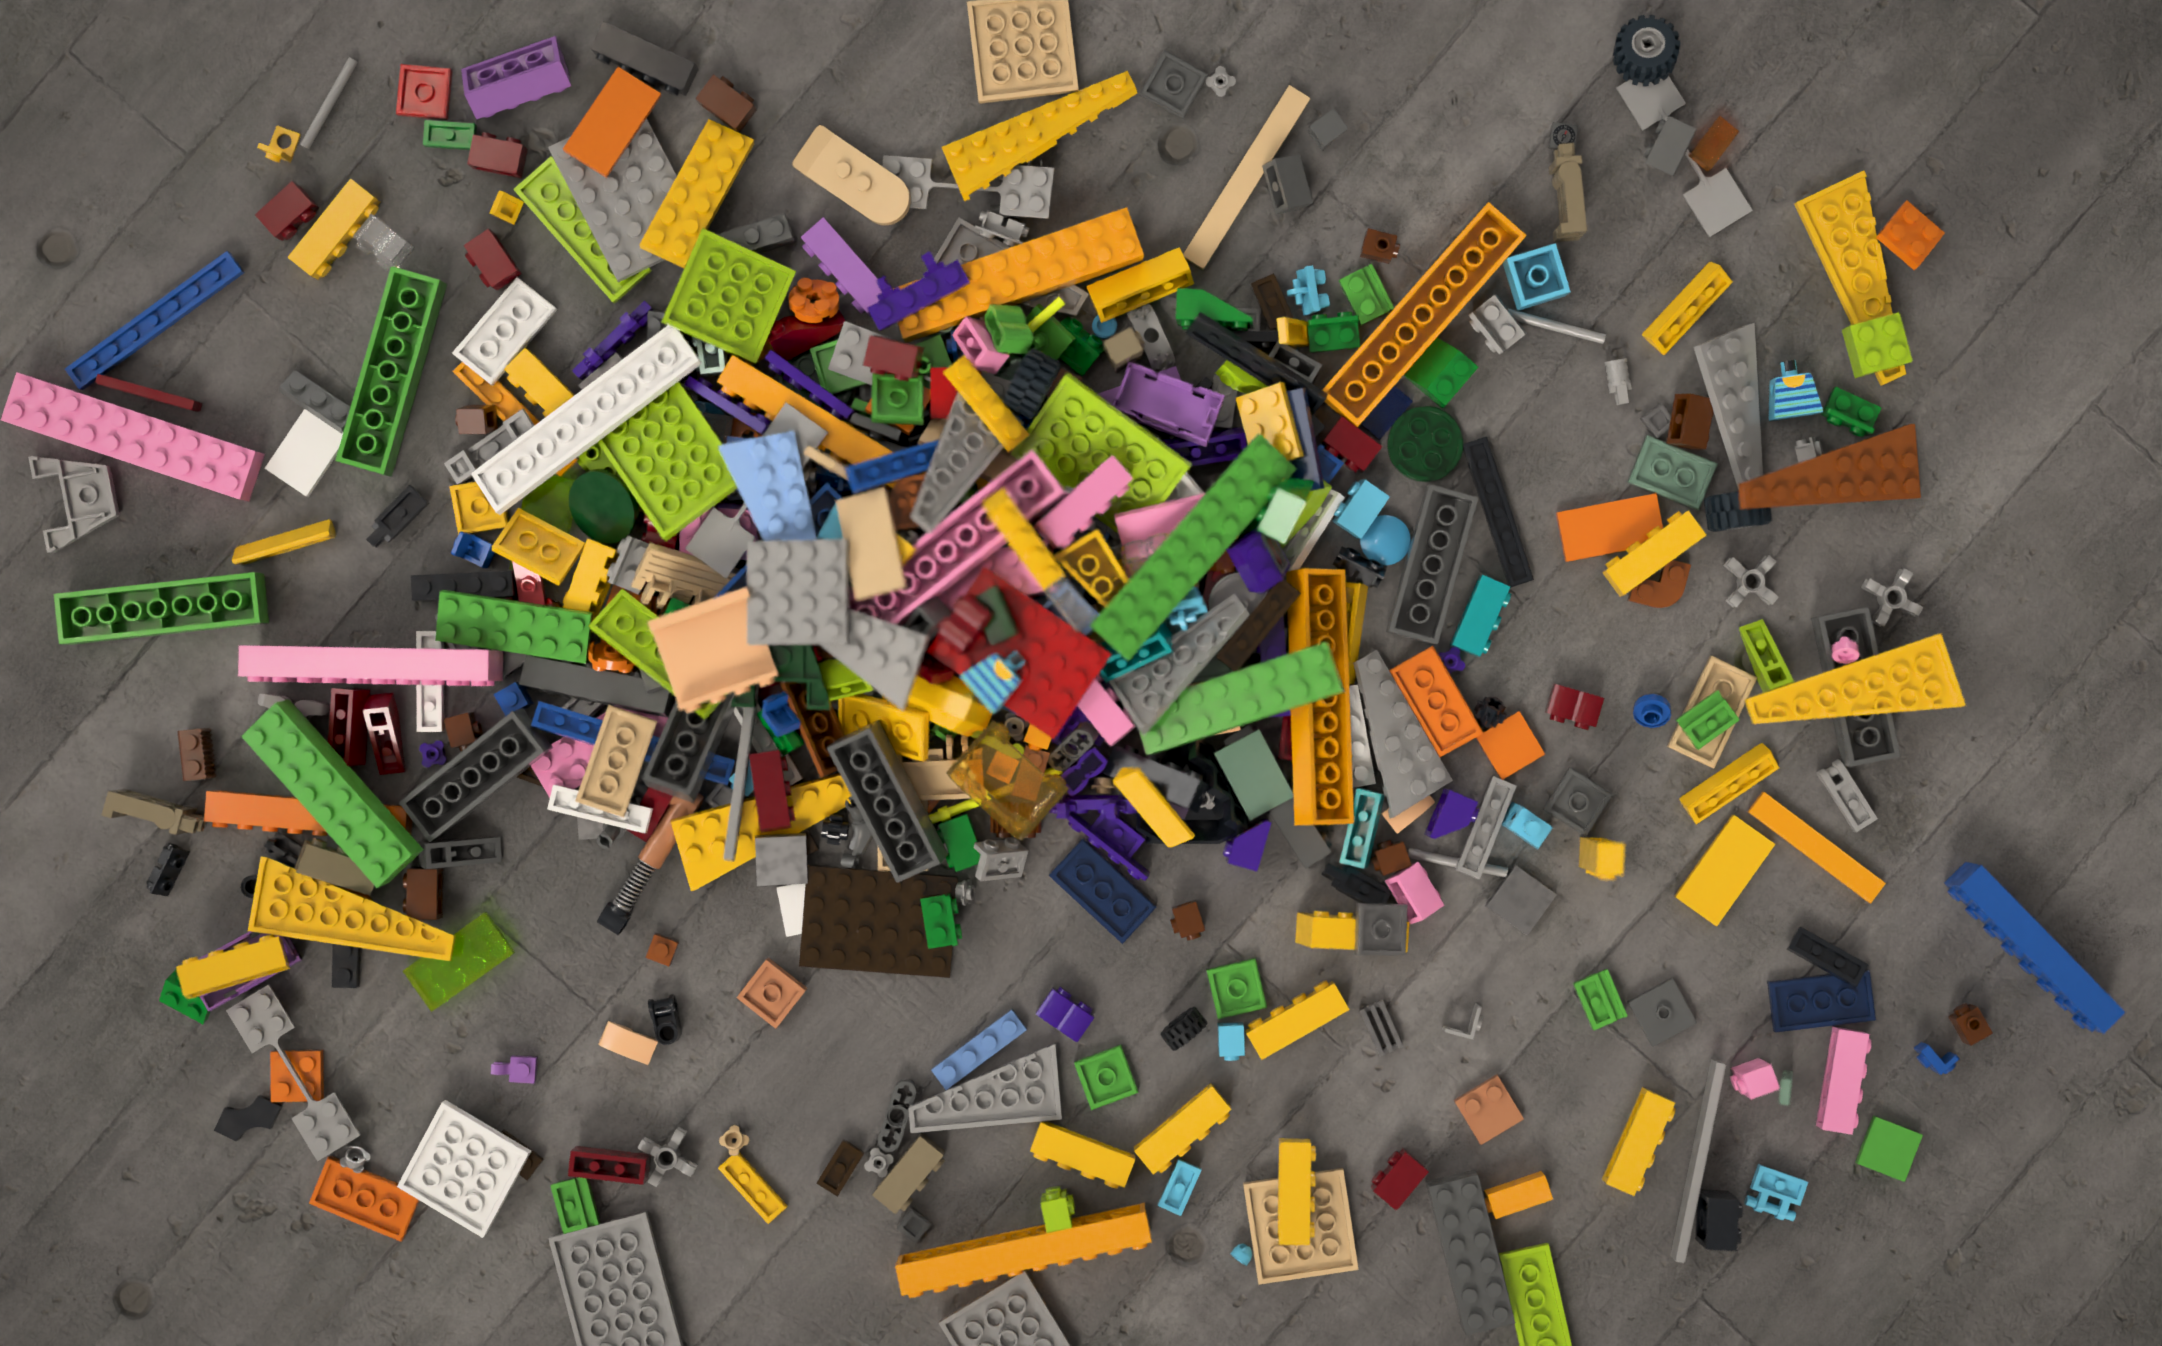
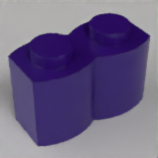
(1088, 766)
(1065, 1014)

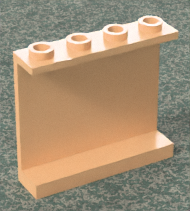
(709, 651)

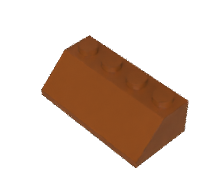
(817, 726)

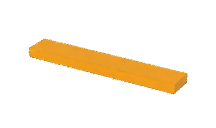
(498, 395)
(1816, 847)

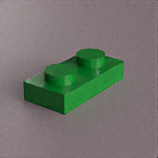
(448, 134)

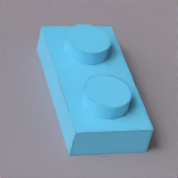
(1179, 1187)

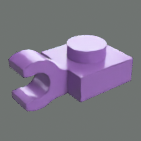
(520, 1069)

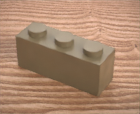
(1123, 349)
(331, 866)
(909, 1174)

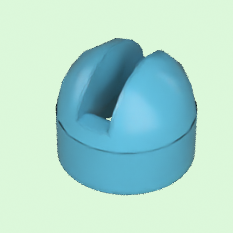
(1242, 1253)

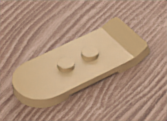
(853, 177)

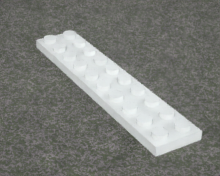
(586, 418)

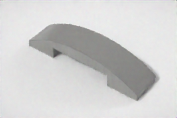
(469, 460)

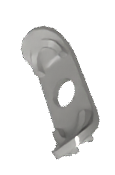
(1159, 352)

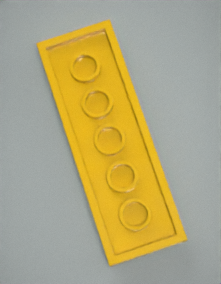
(697, 192)

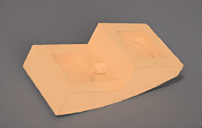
(1403, 819)
(628, 1043)

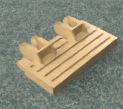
(677, 577)
(931, 776)

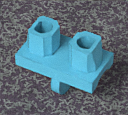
(1306, 290)
(1187, 609)

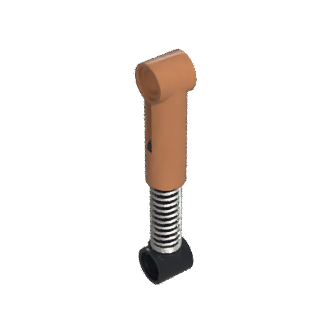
(656, 850)

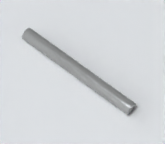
(329, 103)
(1558, 326)
(1452, 861)

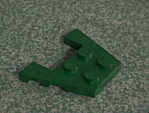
(793, 664)

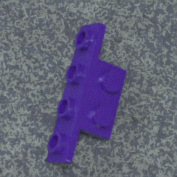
(1116, 838)

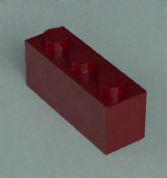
(348, 725)
(771, 791)
(609, 1165)

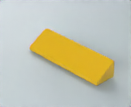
(1687, 307)
(283, 542)
(1355, 603)
(1729, 783)
(1152, 806)

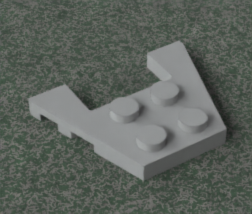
(86, 494)

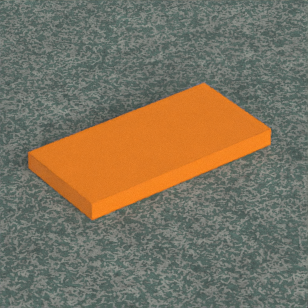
(612, 122)
(1607, 526)
(1436, 701)
(364, 1199)

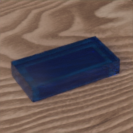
(1386, 412)

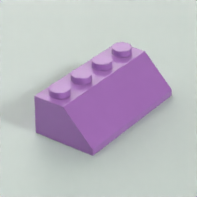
(515, 78)

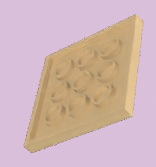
(1022, 48)
(1330, 1249)

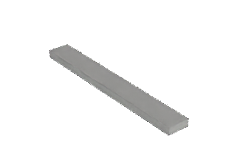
(740, 781)
(1698, 1161)

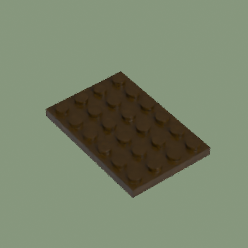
(871, 922)

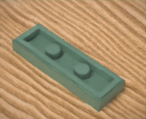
(1785, 1087)

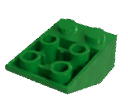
(1193, 301)

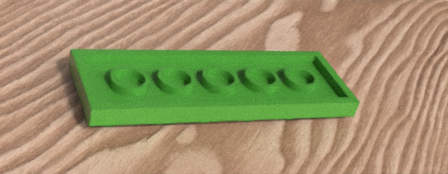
(513, 626)

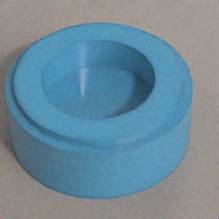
(1106, 329)

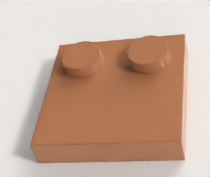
(772, 993)
(1488, 1109)

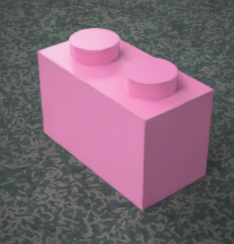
(978, 345)
(1414, 889)
(1754, 1078)

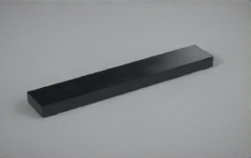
(1251, 359)
(1497, 512)

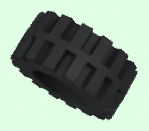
(1183, 1028)

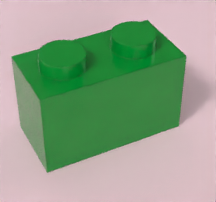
(960, 840)

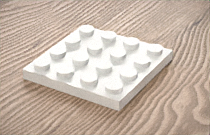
(464, 1168)

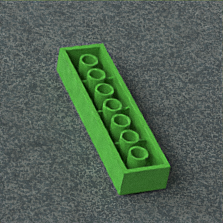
(391, 371)
(161, 608)
(1246, 697)
(332, 792)

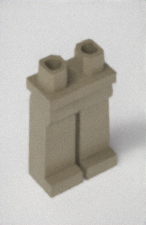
(1570, 196)
(162, 812)

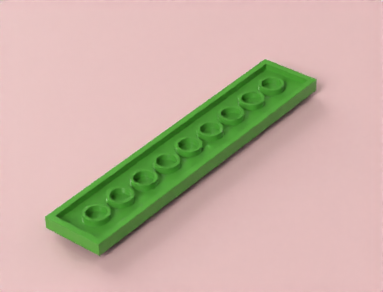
(1192, 547)

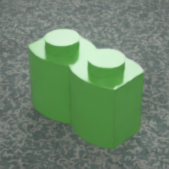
(1008, 329)

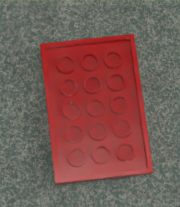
(1057, 658)

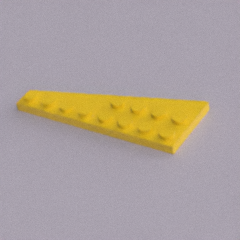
(1018, 140)
(1847, 245)
(1893, 681)
(703, 833)
(323, 912)

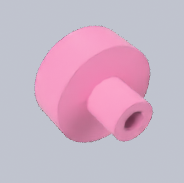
(1845, 651)

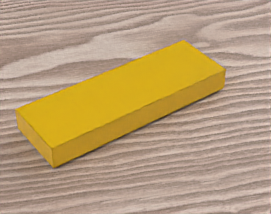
(753, 1187)

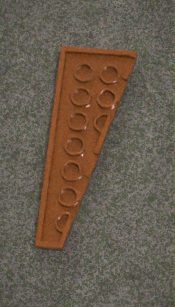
(1860, 472)

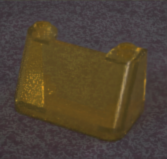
(1006, 782)

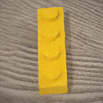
(986, 403)

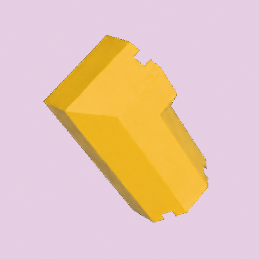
(950, 705)

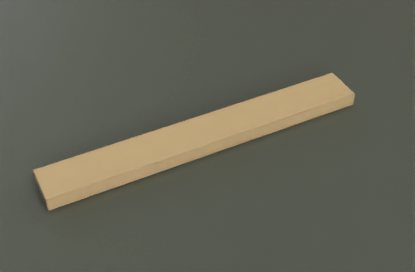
(1246, 177)

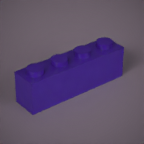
(1222, 446)

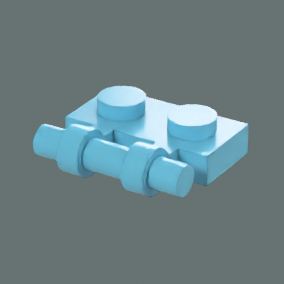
(1779, 1185)

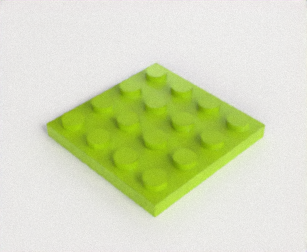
(728, 296)

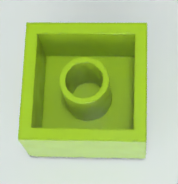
(1877, 345)

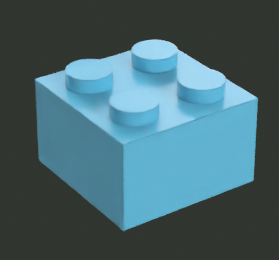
(1536, 277)

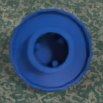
(1652, 710)

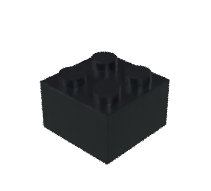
(1718, 1220)

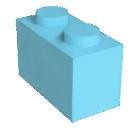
(1360, 508)

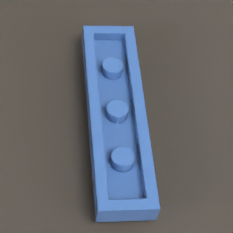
(978, 1049)

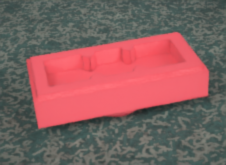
(529, 585)

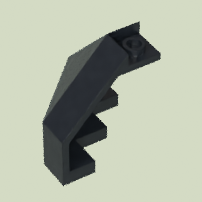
(1208, 825)

